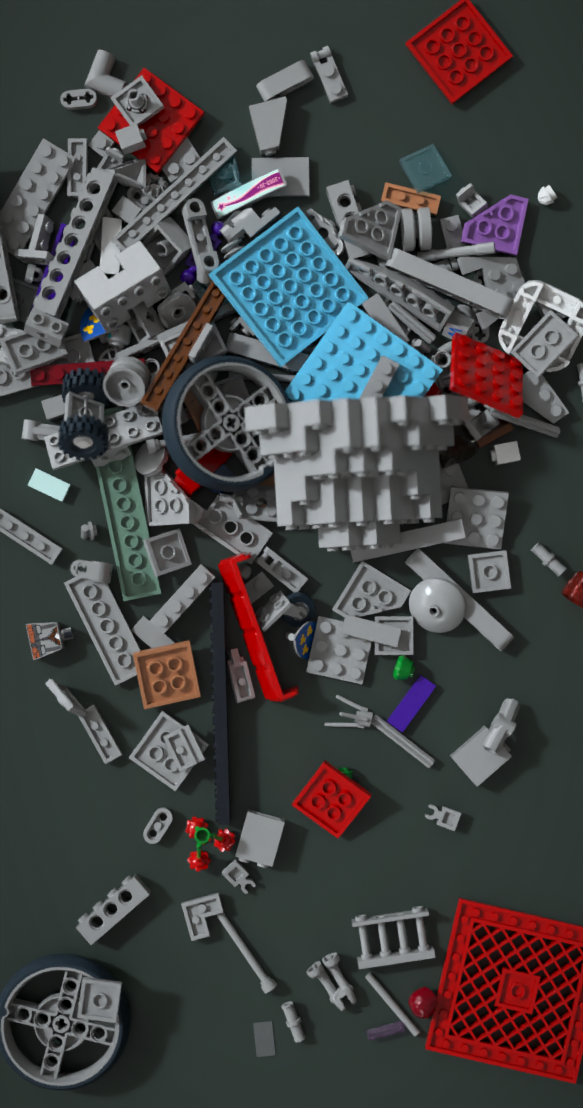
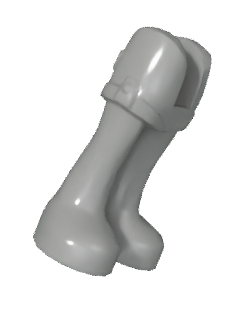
(331, 962)

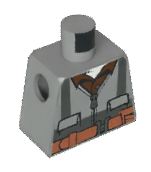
(47, 638)

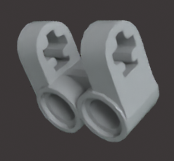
(95, 571)

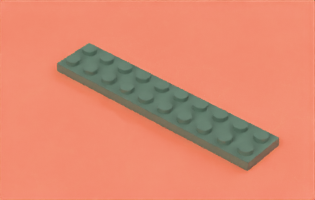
(127, 525)

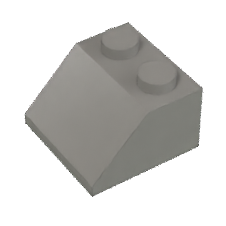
(167, 244)

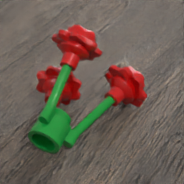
(198, 830)

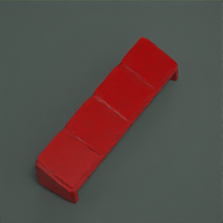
(252, 634)

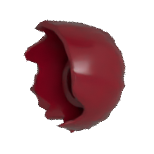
(423, 1002)

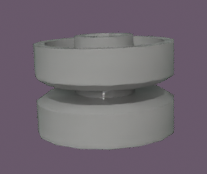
(416, 229)
(126, 381)

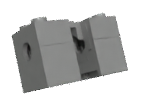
(137, 282)

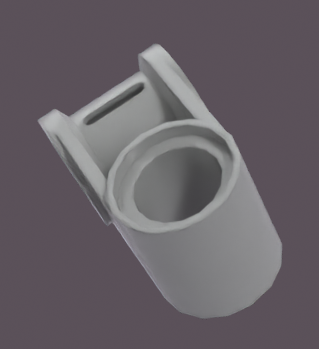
(445, 374)

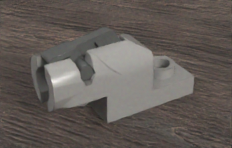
(248, 223)

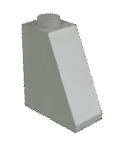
(268, 124)

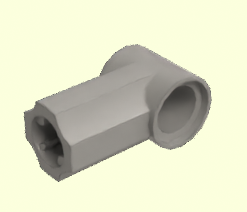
(37, 431)

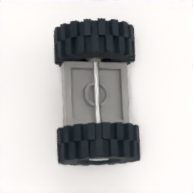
(83, 430)

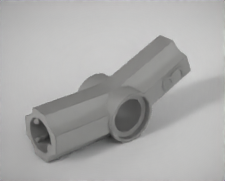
(502, 726)

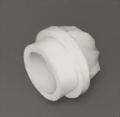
(546, 195)

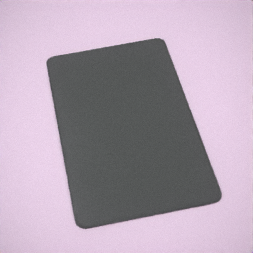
(264, 1039)

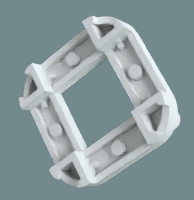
(549, 296)

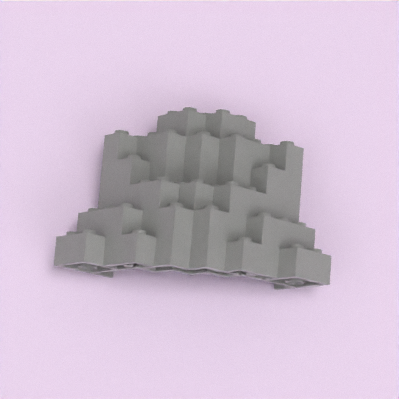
(357, 464)

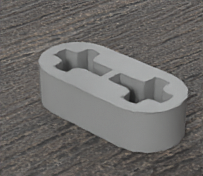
(78, 94)

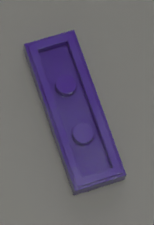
(411, 703)

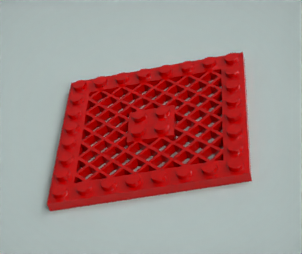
(515, 992)

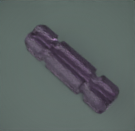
(385, 1030)

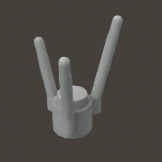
(362, 717)

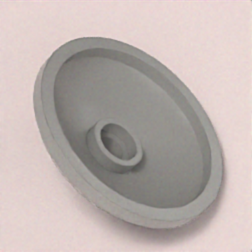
(442, 596)

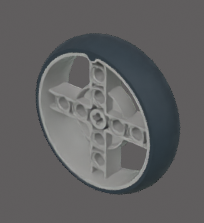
(187, 454)
(49, 1074)

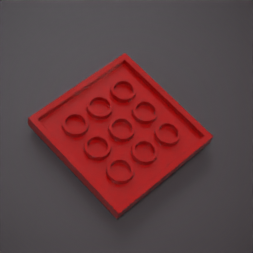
(459, 50)
(164, 130)
(486, 375)

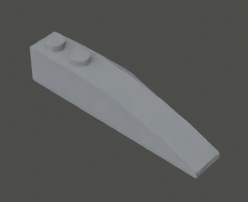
(409, 294)

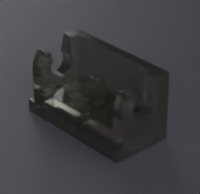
(463, 449)

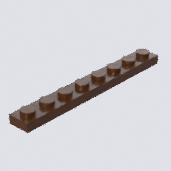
(178, 356)

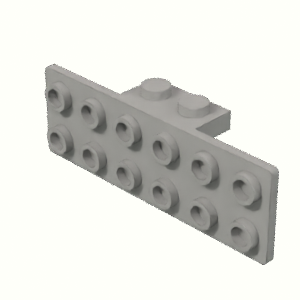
(124, 430)

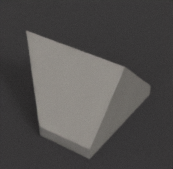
(130, 173)

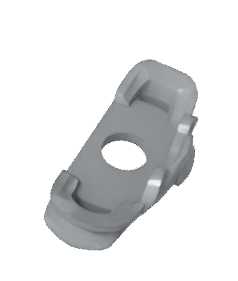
(332, 240)

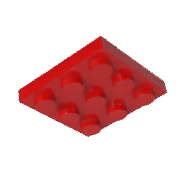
(331, 799)

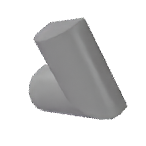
(99, 75)

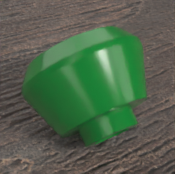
(403, 668)

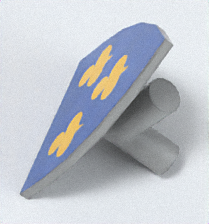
(91, 328)
(303, 639)

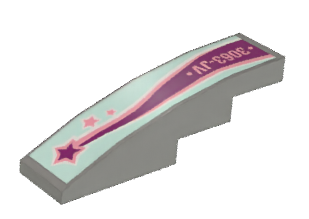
(248, 193)

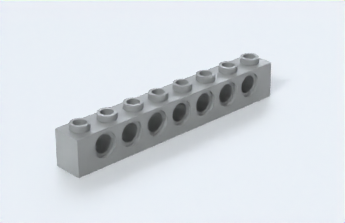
(95, 180)

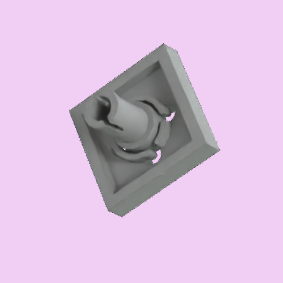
(132, 97)

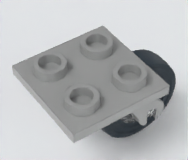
(294, 609)

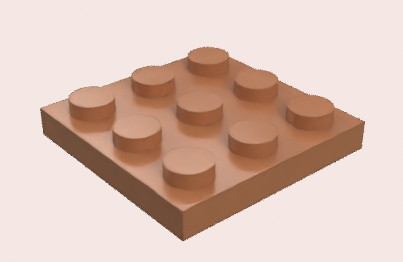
(166, 674)

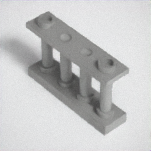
(404, 954)

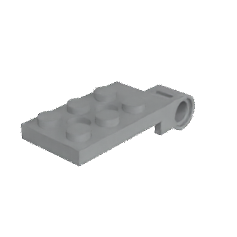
(214, 521)

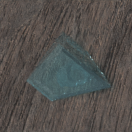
(226, 178)

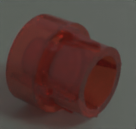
(574, 589)

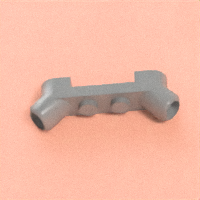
(204, 256)

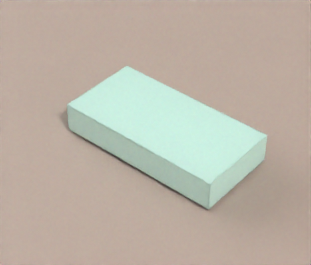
(49, 485)

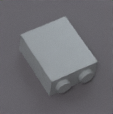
(478, 762)
(260, 838)

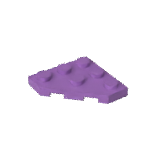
(498, 224)

